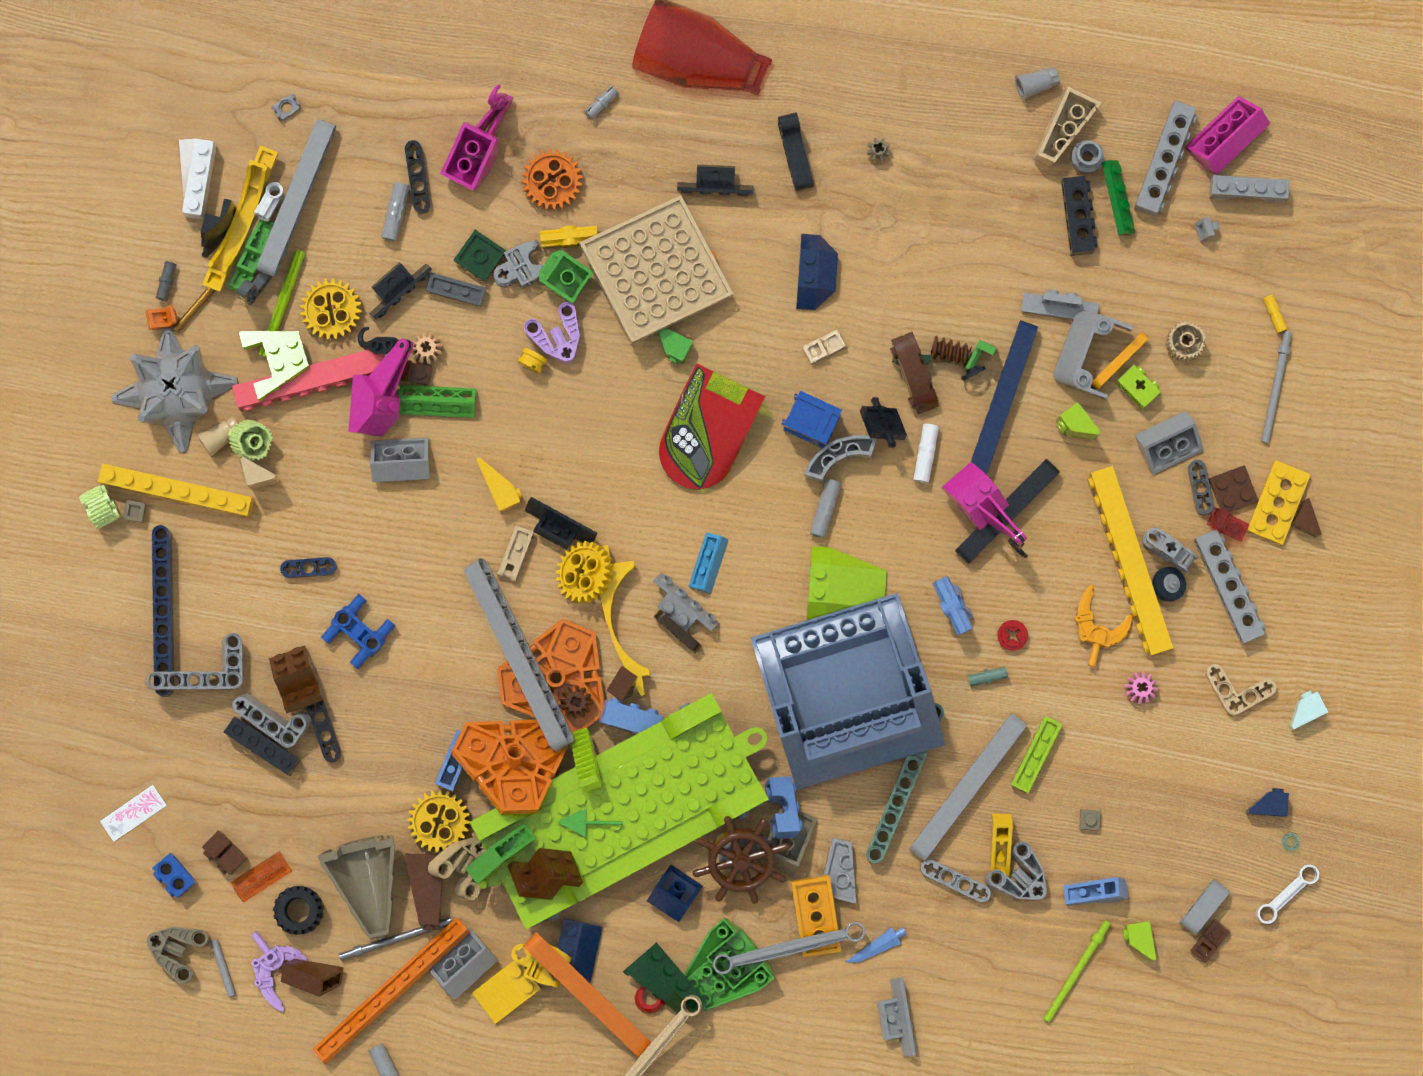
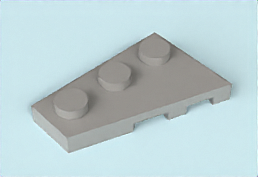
(841, 870)

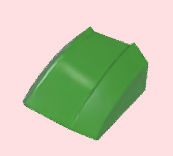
(564, 275)

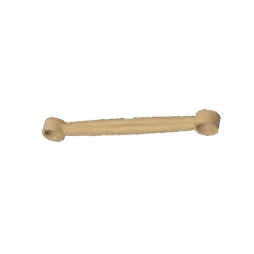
(663, 1039)

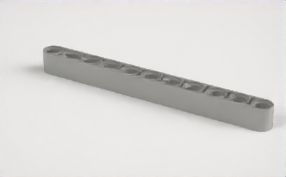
(519, 654)

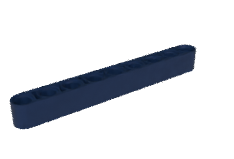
(1003, 395)
(167, 600)

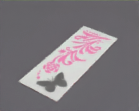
(133, 813)

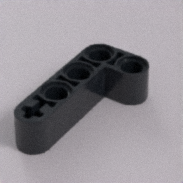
(795, 152)

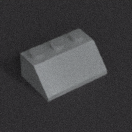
(1169, 442)
(400, 459)
(463, 965)

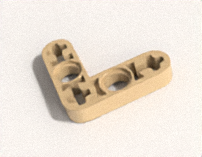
(1232, 695)

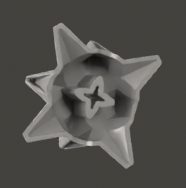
(171, 407)

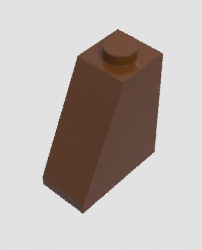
(311, 976)

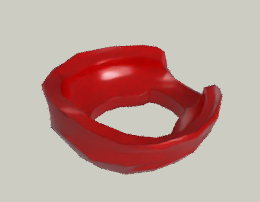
(644, 1007)

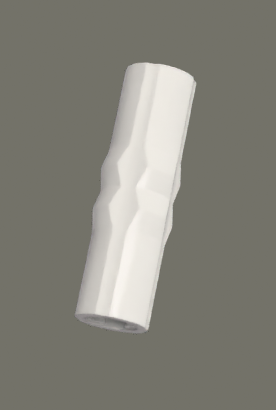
(926, 453)

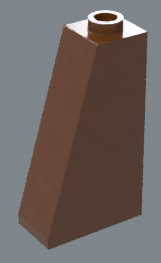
(425, 890)

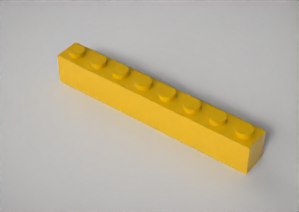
(176, 490)

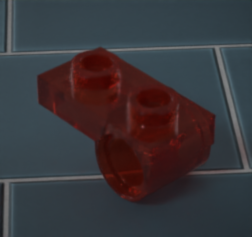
(1227, 524)

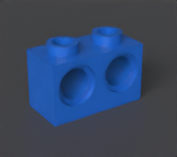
(178, 871)

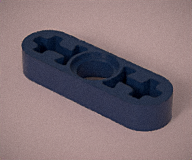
(294, 573)

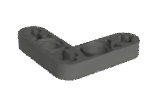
(250, 291)

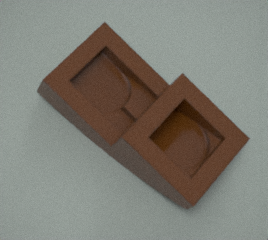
(1209, 941)

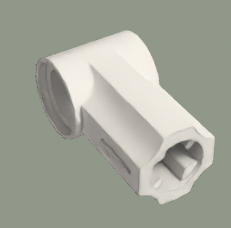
(269, 203)

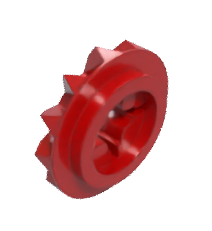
(1022, 635)

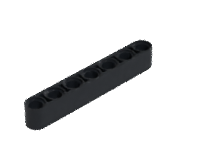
(1017, 502)

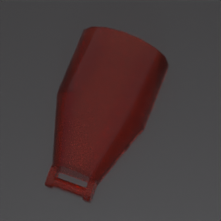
(695, 51)

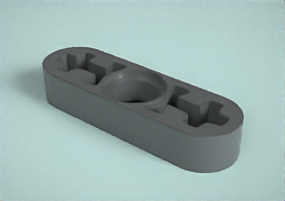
(1203, 472)

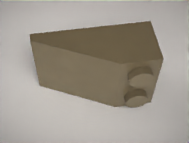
(790, 860)

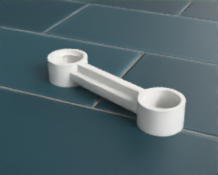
(1287, 894)

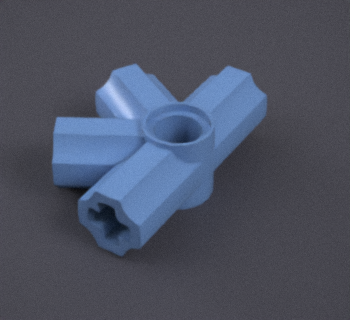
(953, 605)

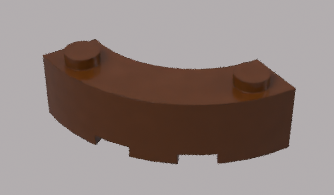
(916, 375)

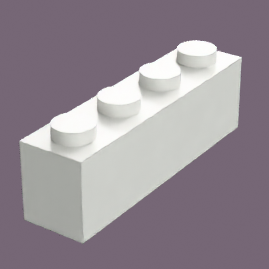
(196, 169)

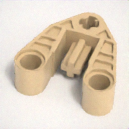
(458, 857)

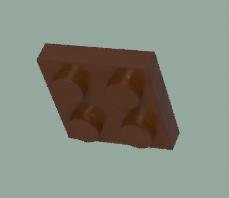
(1233, 489)

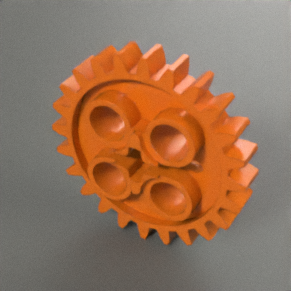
(541, 166)

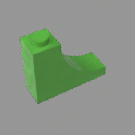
(500, 853)

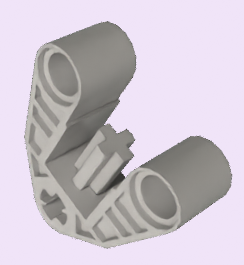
(1031, 865)

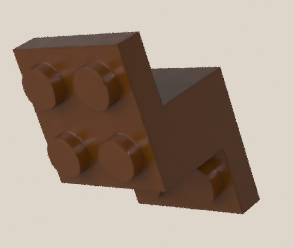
(295, 679)
(545, 874)

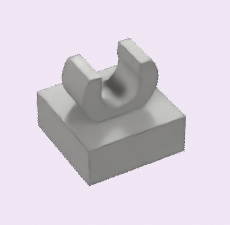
(1205, 228)

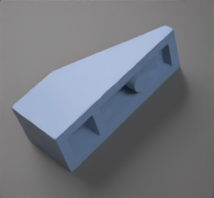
(1096, 891)

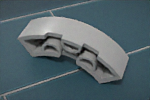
(838, 451)

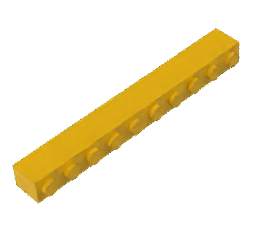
(1130, 560)

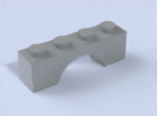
(1238, 187)

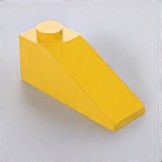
(501, 489)
(1001, 843)

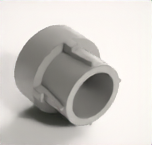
(1091, 148)

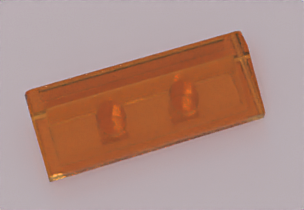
(261, 876)

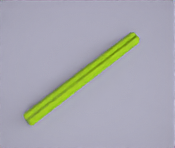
(285, 294)

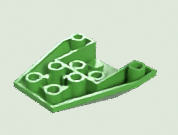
(740, 981)

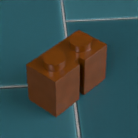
(224, 852)

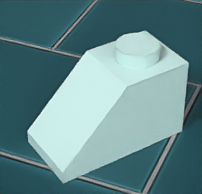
(1307, 709)

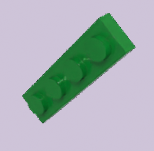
(1118, 197)

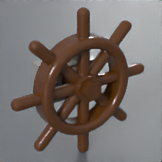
(739, 855)

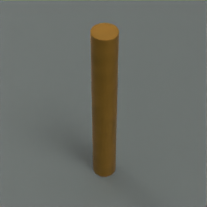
(193, 309)

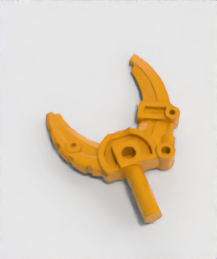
(1097, 635)

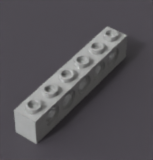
(1178, 112)
(1227, 597)

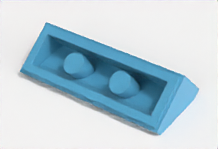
(708, 562)

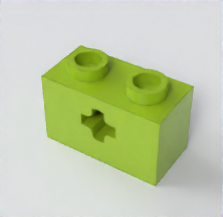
(1141, 396)

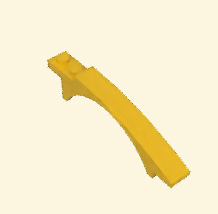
(253, 191)
(620, 571)

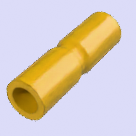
(1274, 311)

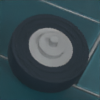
(1169, 584)

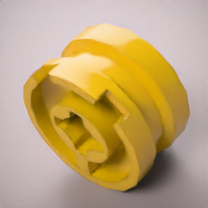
(532, 360)

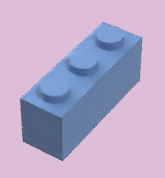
(628, 717)
(450, 770)

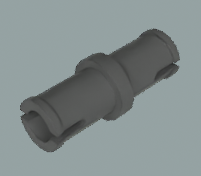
(166, 281)

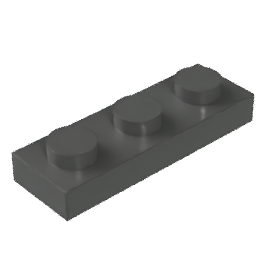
(456, 289)

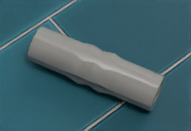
(395, 212)
(825, 508)
(382, 1061)

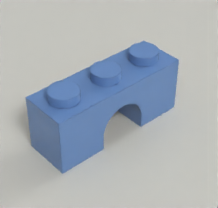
(783, 791)

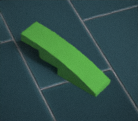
(249, 260)

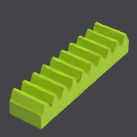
(1036, 754)
(585, 760)

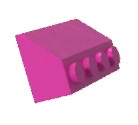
(1228, 135)

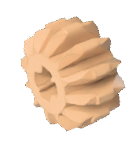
(429, 354)

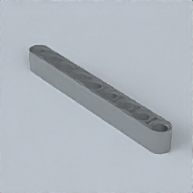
(296, 198)
(968, 786)

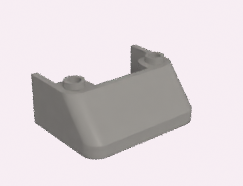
(1075, 348)

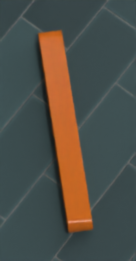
(587, 994)

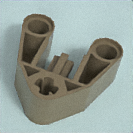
(168, 963)

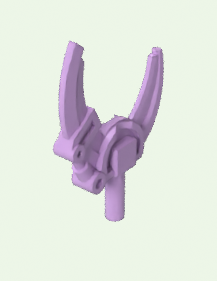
(268, 962)

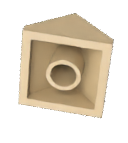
(257, 476)

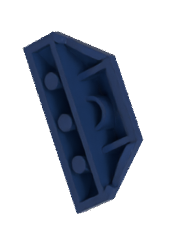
(816, 272)

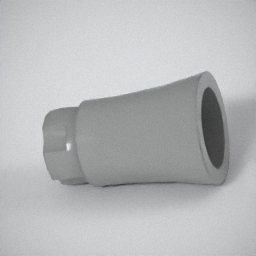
(1036, 82)

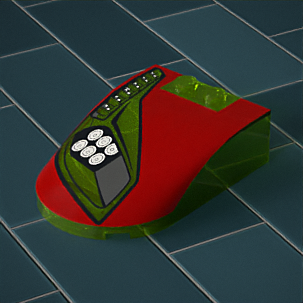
(707, 429)

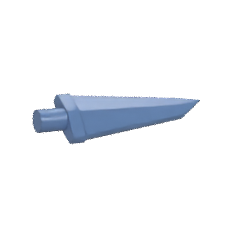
(882, 943)

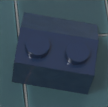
(674, 893)

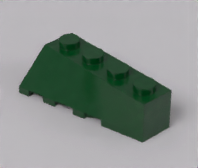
(663, 979)

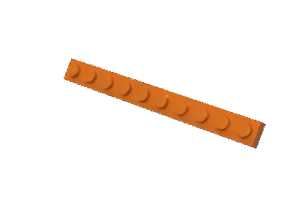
(391, 990)

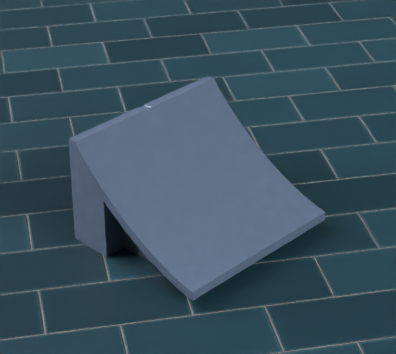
(848, 691)

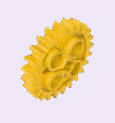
(314, 312)
(584, 572)
(422, 815)

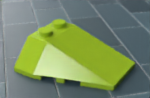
(841, 582)

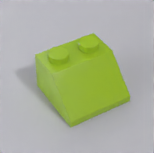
(1077, 423)

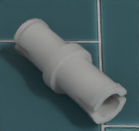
(601, 102)

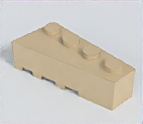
(1066, 121)

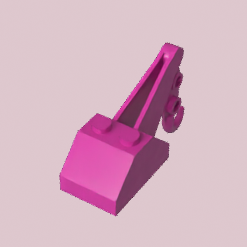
(474, 148)

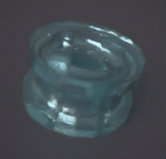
(1295, 845)

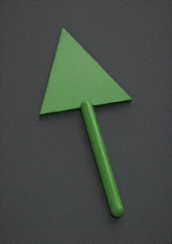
(577, 822)

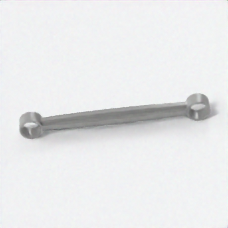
(789, 948)

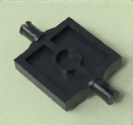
(883, 422)

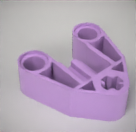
(542, 341)

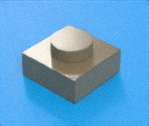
(134, 511)
(1089, 819)

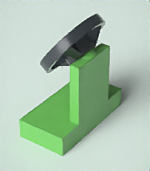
(971, 367)

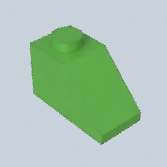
(675, 345)

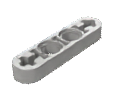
(956, 878)

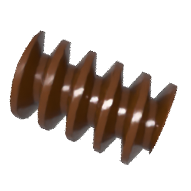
(950, 351)

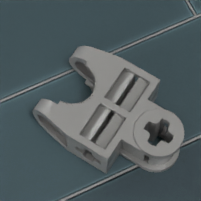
(514, 270)
(1177, 551)

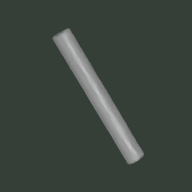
(222, 967)

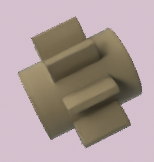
(874, 146)

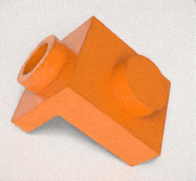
(161, 318)

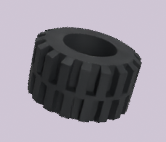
(315, 913)

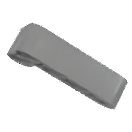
(270, 716)

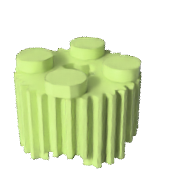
(250, 439)
(99, 506)

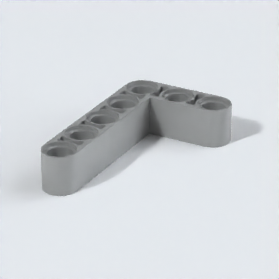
(203, 676)

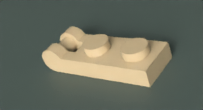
(515, 553)

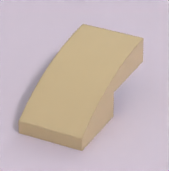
(824, 346)

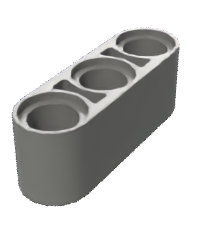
(1204, 907)

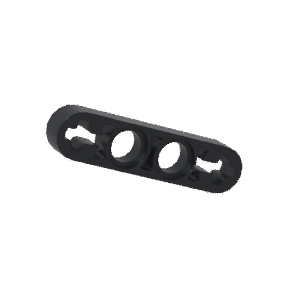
(415, 177)
(325, 725)

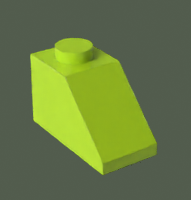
(1140, 938)

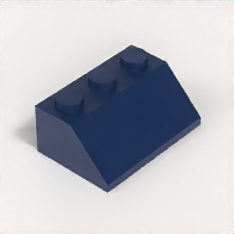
(581, 944)

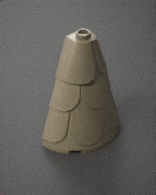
(364, 880)

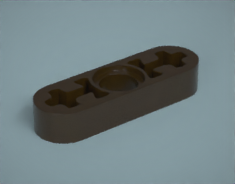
(677, 631)

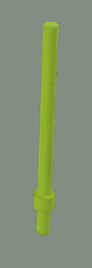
(1097, 939)

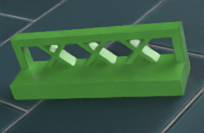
(437, 404)

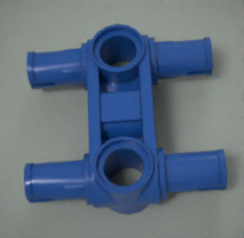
(358, 631)

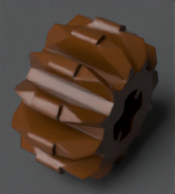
(578, 695)

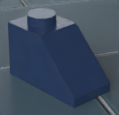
(1271, 804)

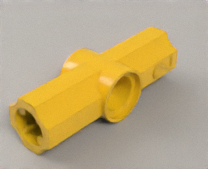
(566, 236)

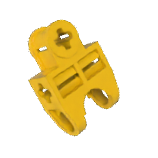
(541, 975)

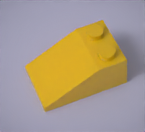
(505, 991)

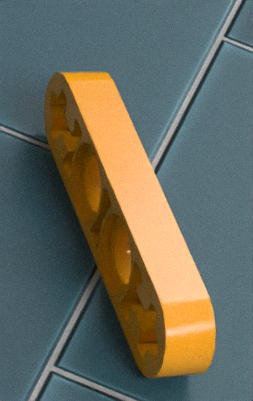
(1129, 351)

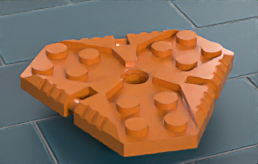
(566, 651)
(511, 782)

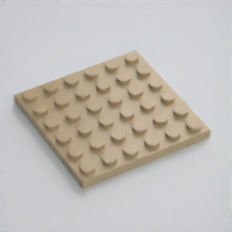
(656, 269)

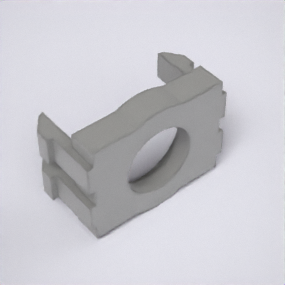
(289, 99)

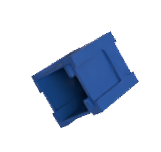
(812, 419)

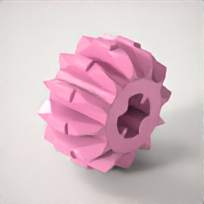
(1143, 694)

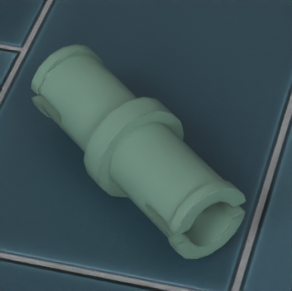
(987, 676)

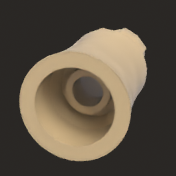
(217, 436)

